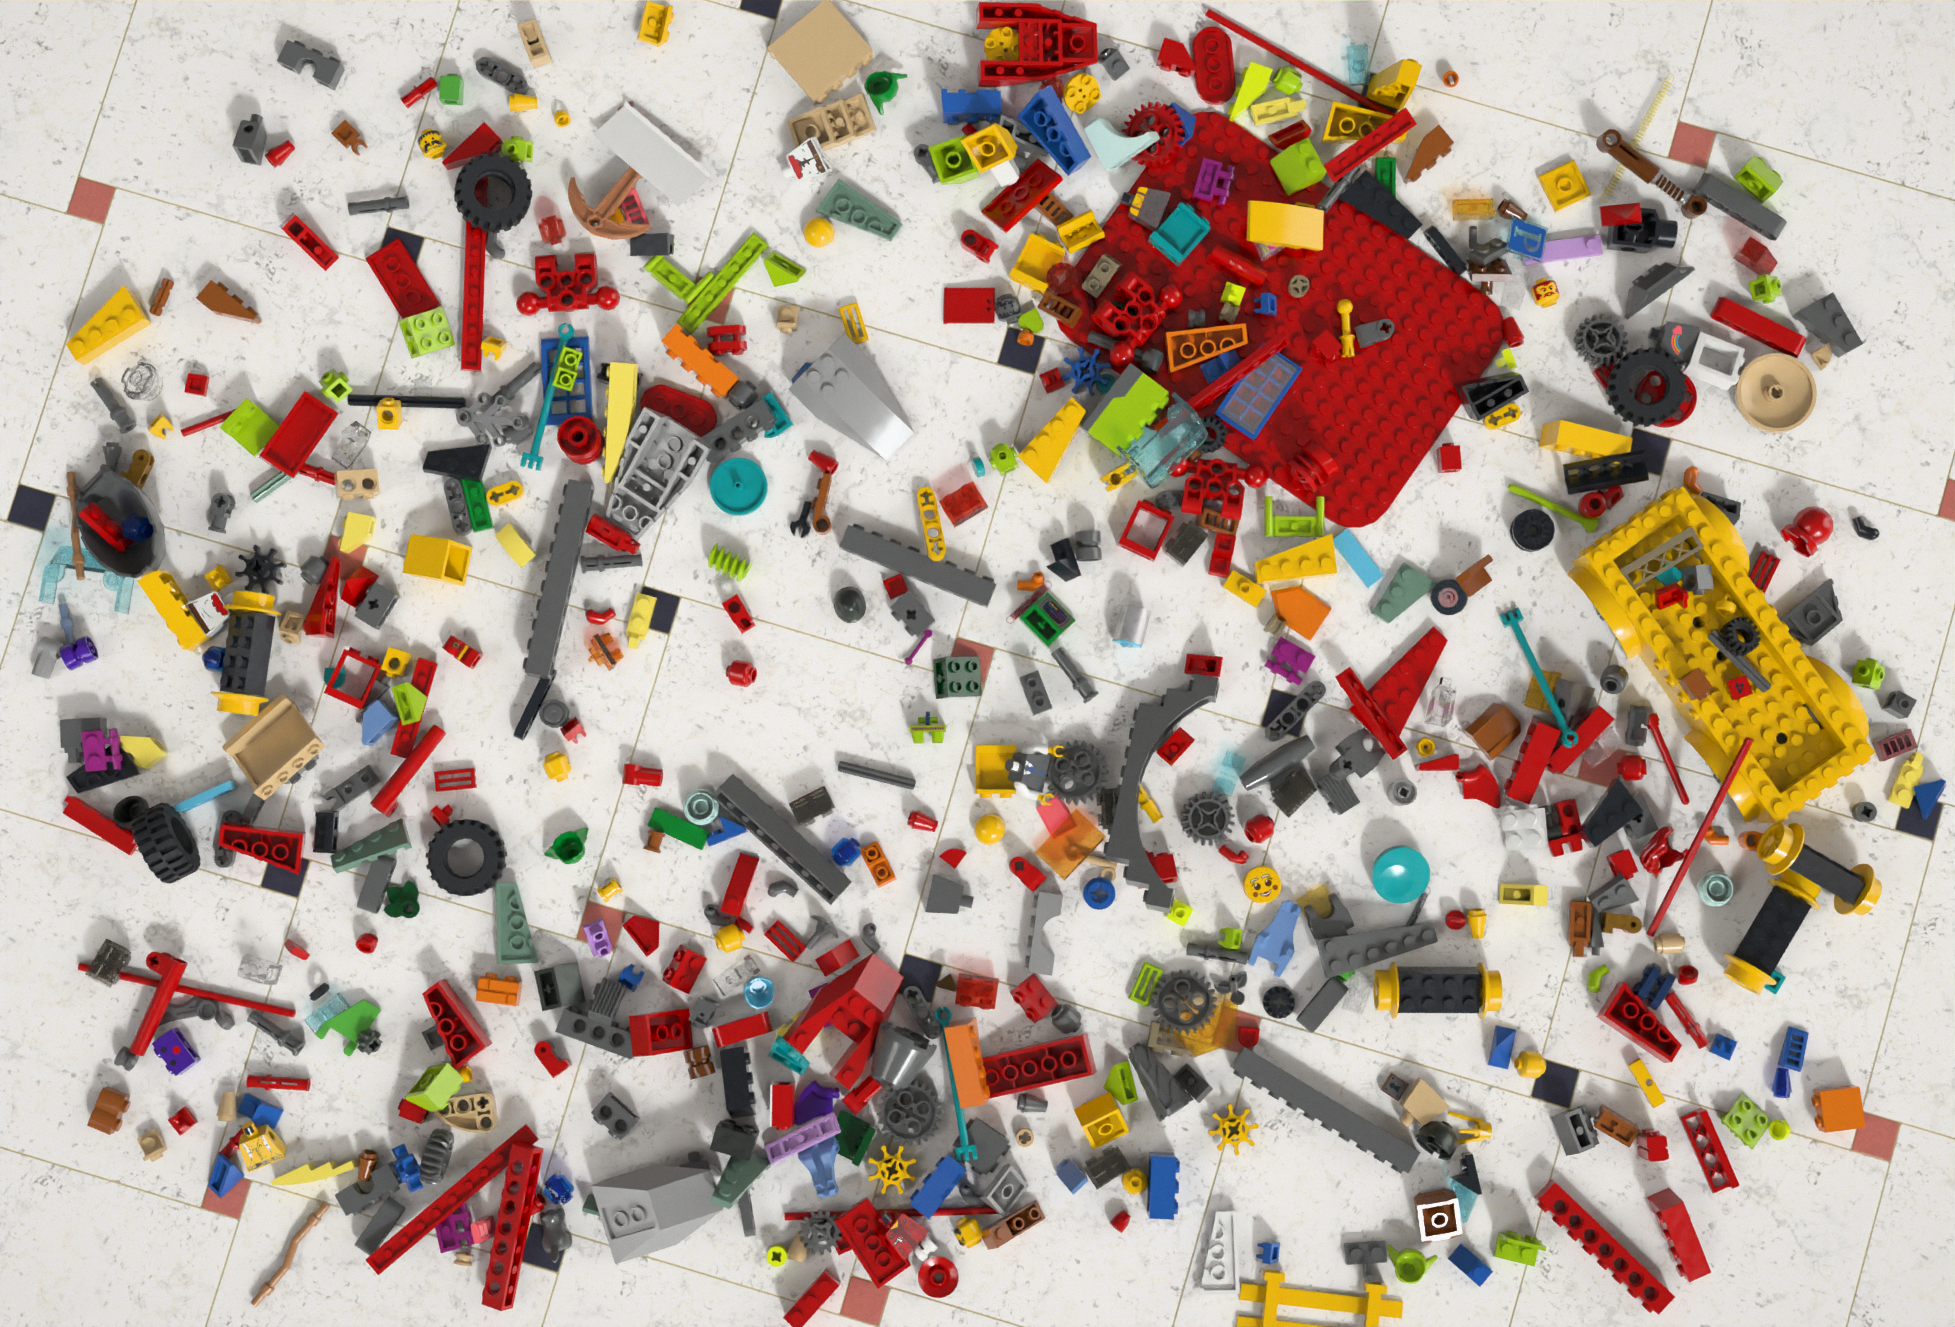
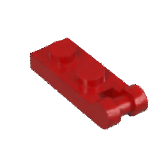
(105, 527)

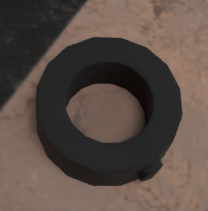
(319, 991)

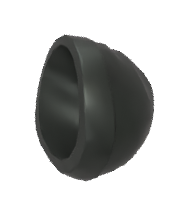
(849, 604)
(127, 809)

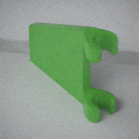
(351, 1023)

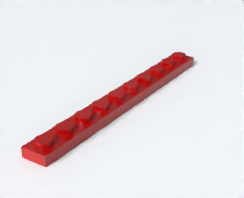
(474, 288)
(447, 1202)

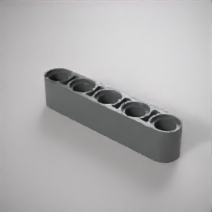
(1740, 206)

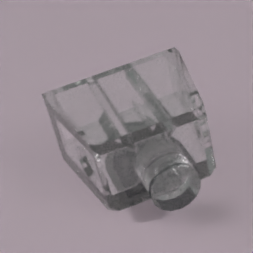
(257, 970)

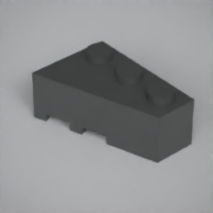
(1830, 324)

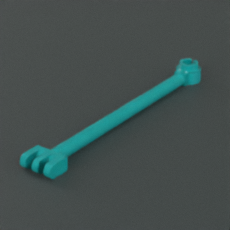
(533, 456)
(1514, 623)
(965, 1147)

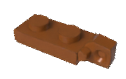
(1579, 926)

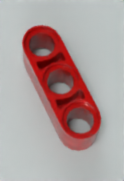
(742, 1029)

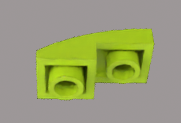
(566, 368)

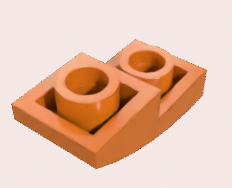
(877, 864)

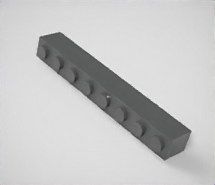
(918, 566)
(781, 839)

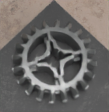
(1607, 345)
(1220, 807)
(436, 1156)

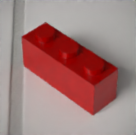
(812, 1299)

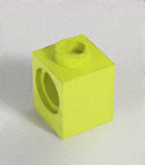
(1180, 913)

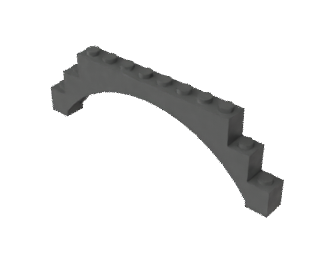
(1150, 728)

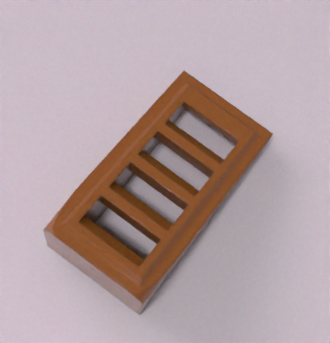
(1047, 214)
(1074, 318)
(1200, 519)

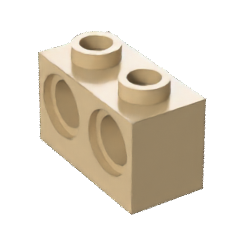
(534, 43)
(355, 478)

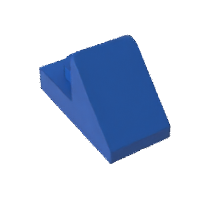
(1219, 366)
(731, 830)
(260, 1111)
(1470, 1265)

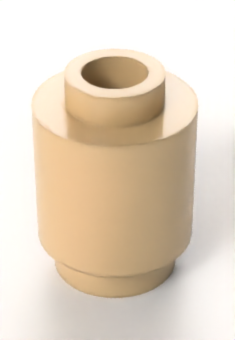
(1669, 943)

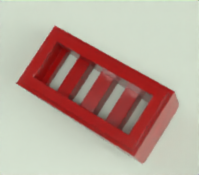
(1447, 763)

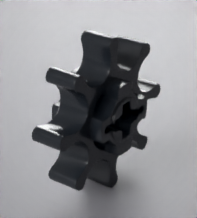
(266, 575)

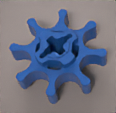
(1086, 363)
(407, 1168)

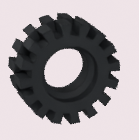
(1219, 428)
(1731, 640)

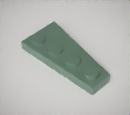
(857, 211)
(369, 848)
(513, 932)
(738, 1178)

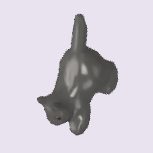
(554, 1237)

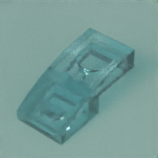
(1229, 773)
(325, 1012)

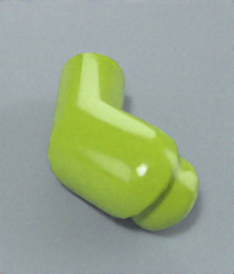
(1594, 978)

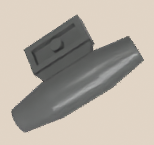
(1278, 765)

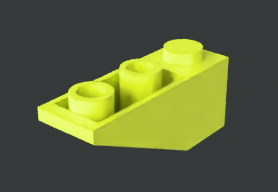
(1252, 88)

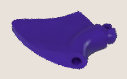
(815, 1102)

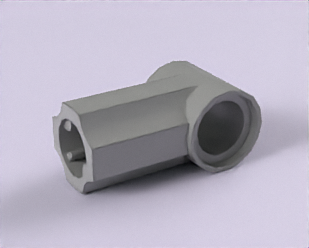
(47, 657)

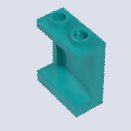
(1180, 233)

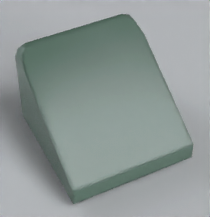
(590, 1205)

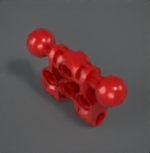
(547, 269)
(1130, 288)
(1231, 507)

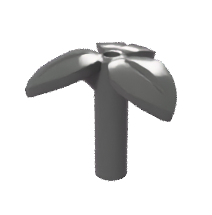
(821, 929)
(1235, 982)

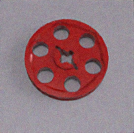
(1656, 394)

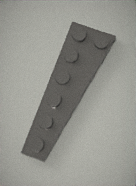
(1357, 950)

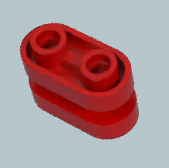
(720, 347)

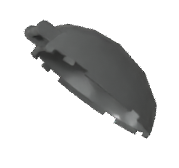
(119, 499)

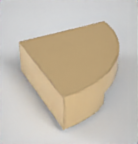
(1822, 356)

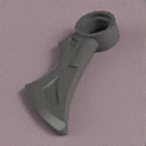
(191, 1008)

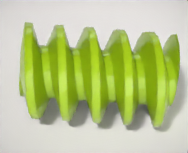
(728, 563)

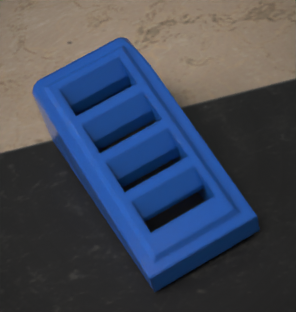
(1784, 1055)

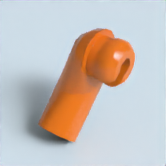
(1690, 478)
(1033, 584)

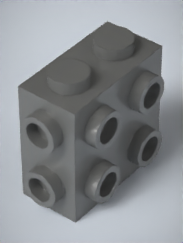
(989, 1146)

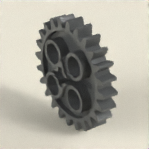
(1079, 790)
(1172, 1015)
(901, 1130)

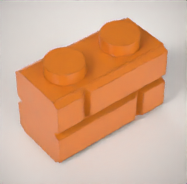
(499, 990)

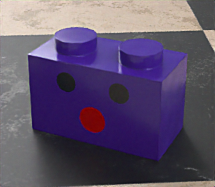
(175, 1052)

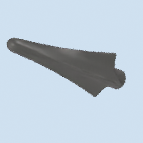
(378, 689)
(1596, 938)

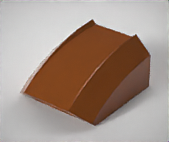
(1493, 730)
(1437, 1215)

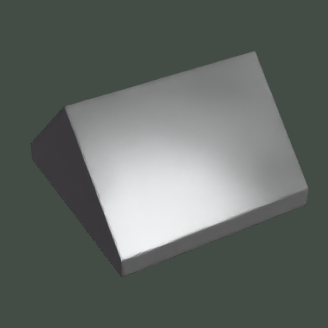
(1004, 1190)

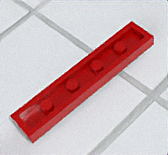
(1369, 144)
(1371, 713)
(406, 734)

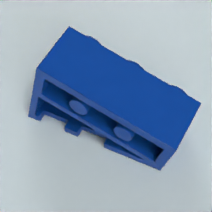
(970, 106)
(937, 1186)

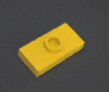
(1244, 588)

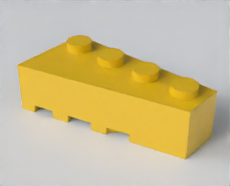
(1394, 84)
(108, 327)
(1582, 440)
(1052, 442)
(1301, 562)

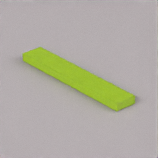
(722, 283)

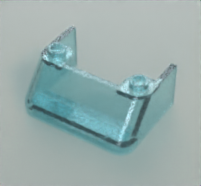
(1168, 446)
(62, 559)

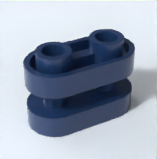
(1652, 974)

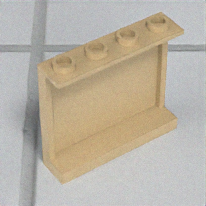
(821, 51)
(274, 746)

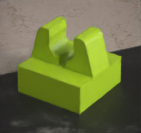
(1232, 938)

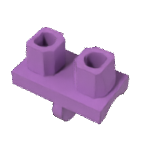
(597, 938)

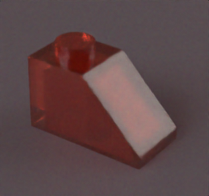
(1755, 257)

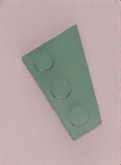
(1402, 592)

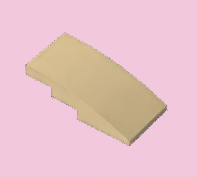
(835, 123)

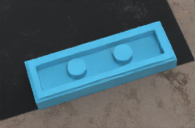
(1357, 558)
(206, 796)

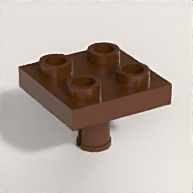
(1492, 272)

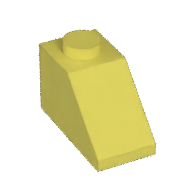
(1523, 894)

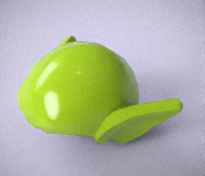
(1410, 1264)

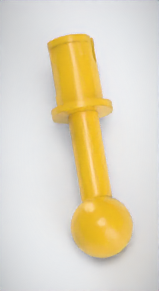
(1345, 307)

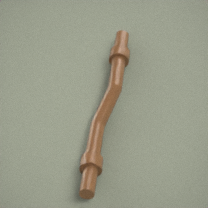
(77, 559)
(268, 1287)

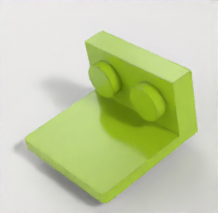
(426, 332)
(250, 427)
(1516, 1248)

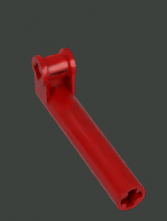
(386, 800)
(171, 971)

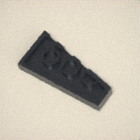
(1374, 200)

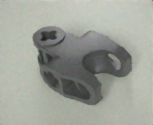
(1354, 757)
(1332, 925)

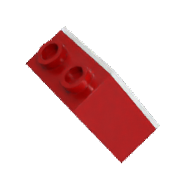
(782, 1105)

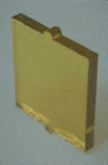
(1318, 900)

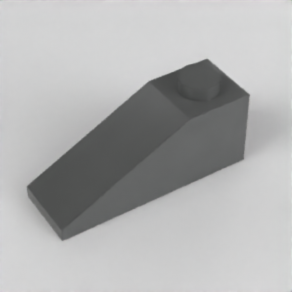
(1021, 135)

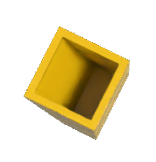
(437, 559)

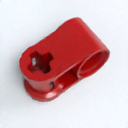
(979, 246)
(1029, 875)

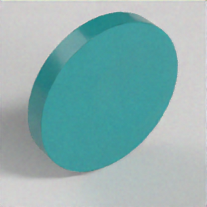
(738, 486)
(1400, 874)

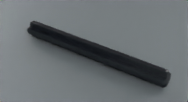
(409, 401)

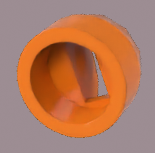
(1454, 75)
(1025, 337)

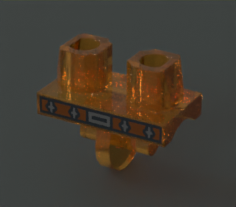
(600, 645)

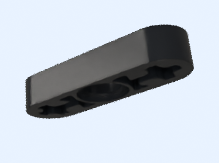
(1444, 250)

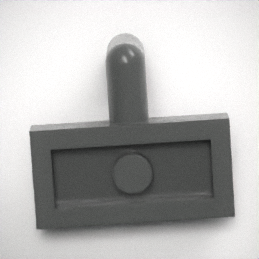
(1487, 252)
(1365, 1254)

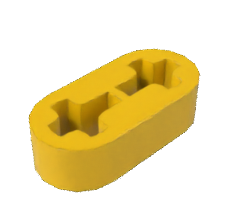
(1503, 420)
(503, 489)

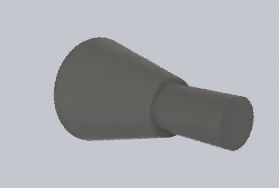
(112, 454)

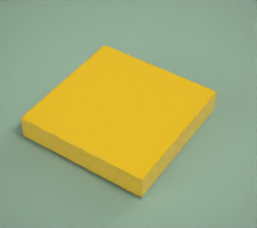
(1564, 186)

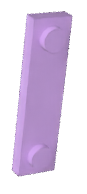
(1570, 249)
(802, 1138)

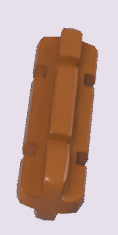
(161, 297)

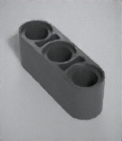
(376, 883)
(1322, 1004)
(380, 1226)

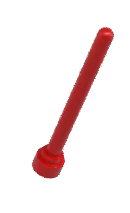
(1653, 725)

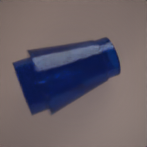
(1781, 1085)

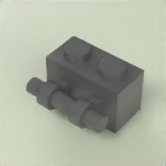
(1575, 1130)

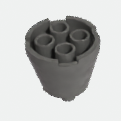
(899, 1055)

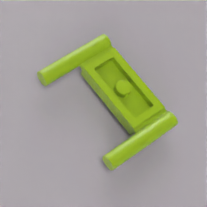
(675, 280)
(1293, 525)

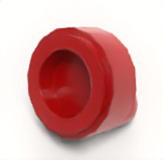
(1455, 919)
(367, 943)
(1687, 975)

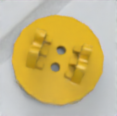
(995, 51)
(1088, 87)

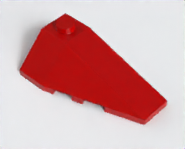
(322, 613)

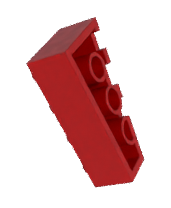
(1532, 760)
(272, 845)
(1633, 1020)
(455, 1024)
(1679, 1234)

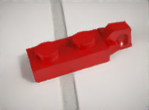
(611, 535)

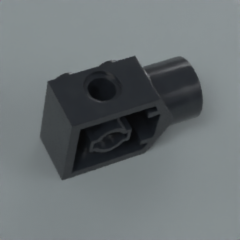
(1643, 235)

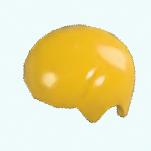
(819, 232)
(990, 829)

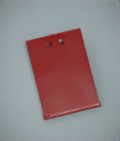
(969, 306)

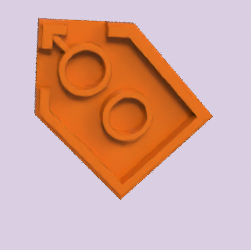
(1300, 610)

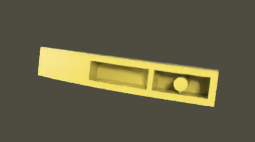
(619, 414)

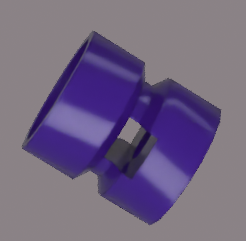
(75, 654)

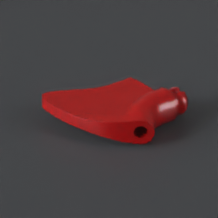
(1480, 785)

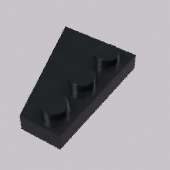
(459, 463)
(86, 781)

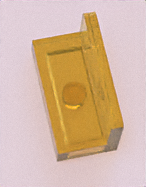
(1473, 209)
(1535, 698)

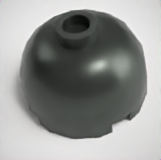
(1438, 1138)

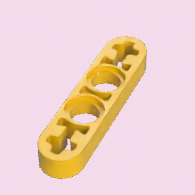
(933, 523)

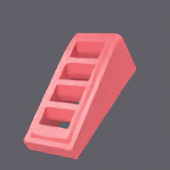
(626, 212)
(483, 1229)

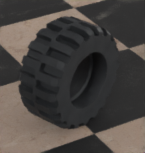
(493, 167)
(165, 843)

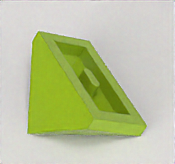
(782, 270)
(409, 702)
(1121, 1083)

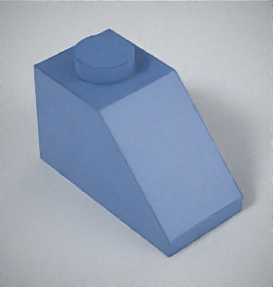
(377, 721)
(1071, 1175)

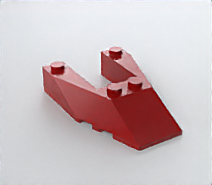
(1047, 43)
(856, 1007)

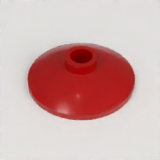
(932, 1286)

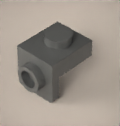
(1113, 63)

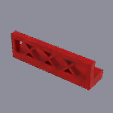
(100, 824)
(1716, 1147)

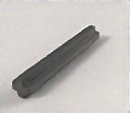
(1741, 663)
(876, 775)

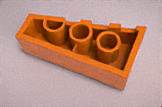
(1197, 345)
(699, 361)
(967, 1062)

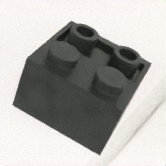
(559, 986)
(734, 1139)

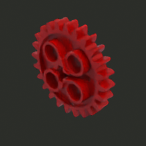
(1164, 119)

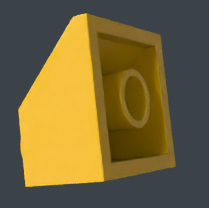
(990, 147)
(1101, 1120)

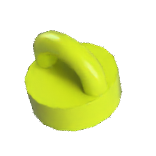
(1779, 1129)

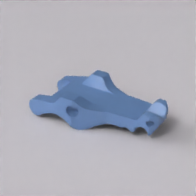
(1276, 940)
(820, 1162)

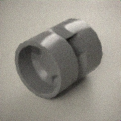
(1088, 546)

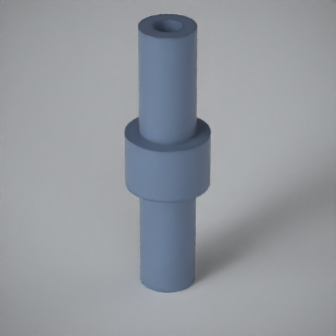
(66, 623)

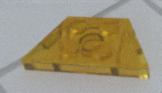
(1215, 1035)

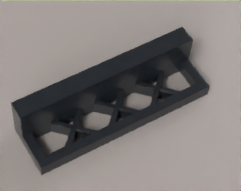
(1605, 475)

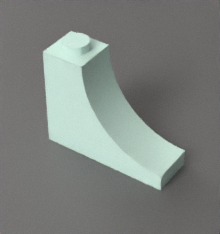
(1114, 147)

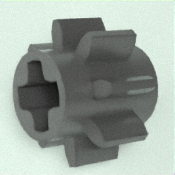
(369, 1041)

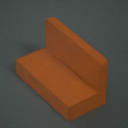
(1475, 577)

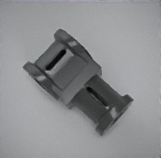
(927, 163)
(221, 512)

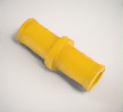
(1149, 807)

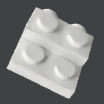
(1524, 828)

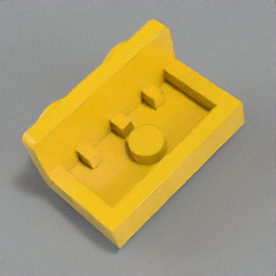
(655, 24)
(1080, 231)

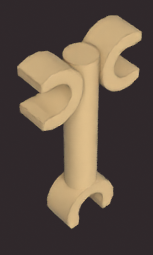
(1108, 865)

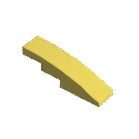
(308, 1173)

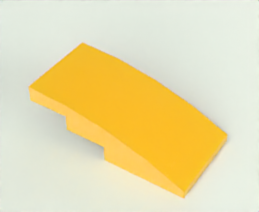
(1285, 225)

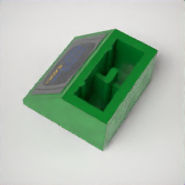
(1047, 620)

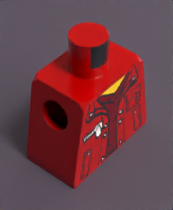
(900, 1234)

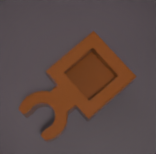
(348, 136)

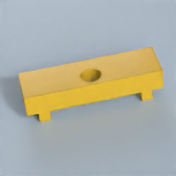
(1651, 1091)

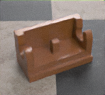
(1616, 1126)

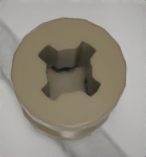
(1301, 284)
(1229, 313)
(1275, 626)

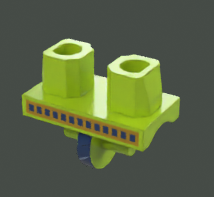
(936, 730)

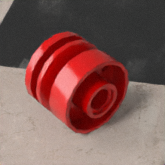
(580, 440)
(1316, 462)

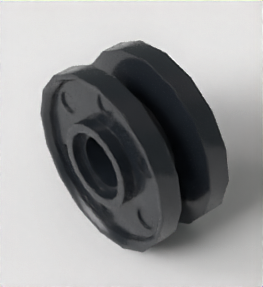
(1543, 525)

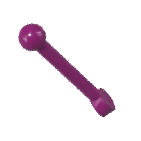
(928, 633)

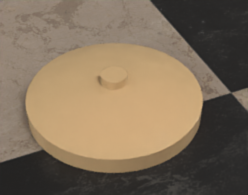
(1775, 393)

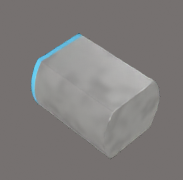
(1131, 626)

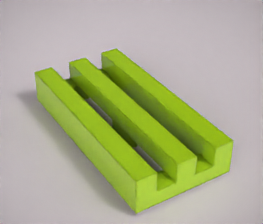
(1138, 980)

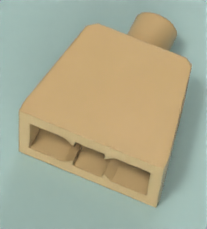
(1421, 1104)

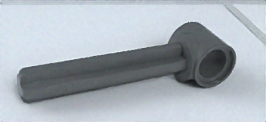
(1149, 360)

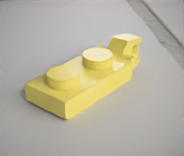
(1276, 110)
(640, 619)
(1906, 779)

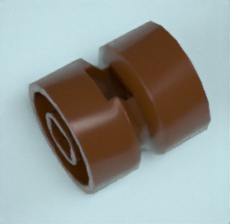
(699, 1062)

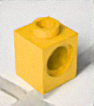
(387, 421)
(392, 654)

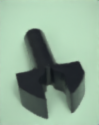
(802, 520)

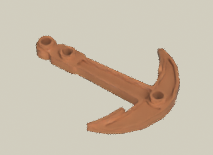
(606, 208)

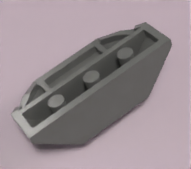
(1654, 285)

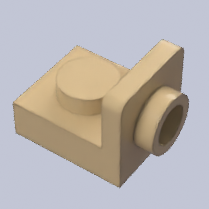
(787, 319)
(292, 627)
(152, 1145)

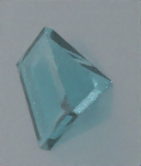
(1466, 1200)

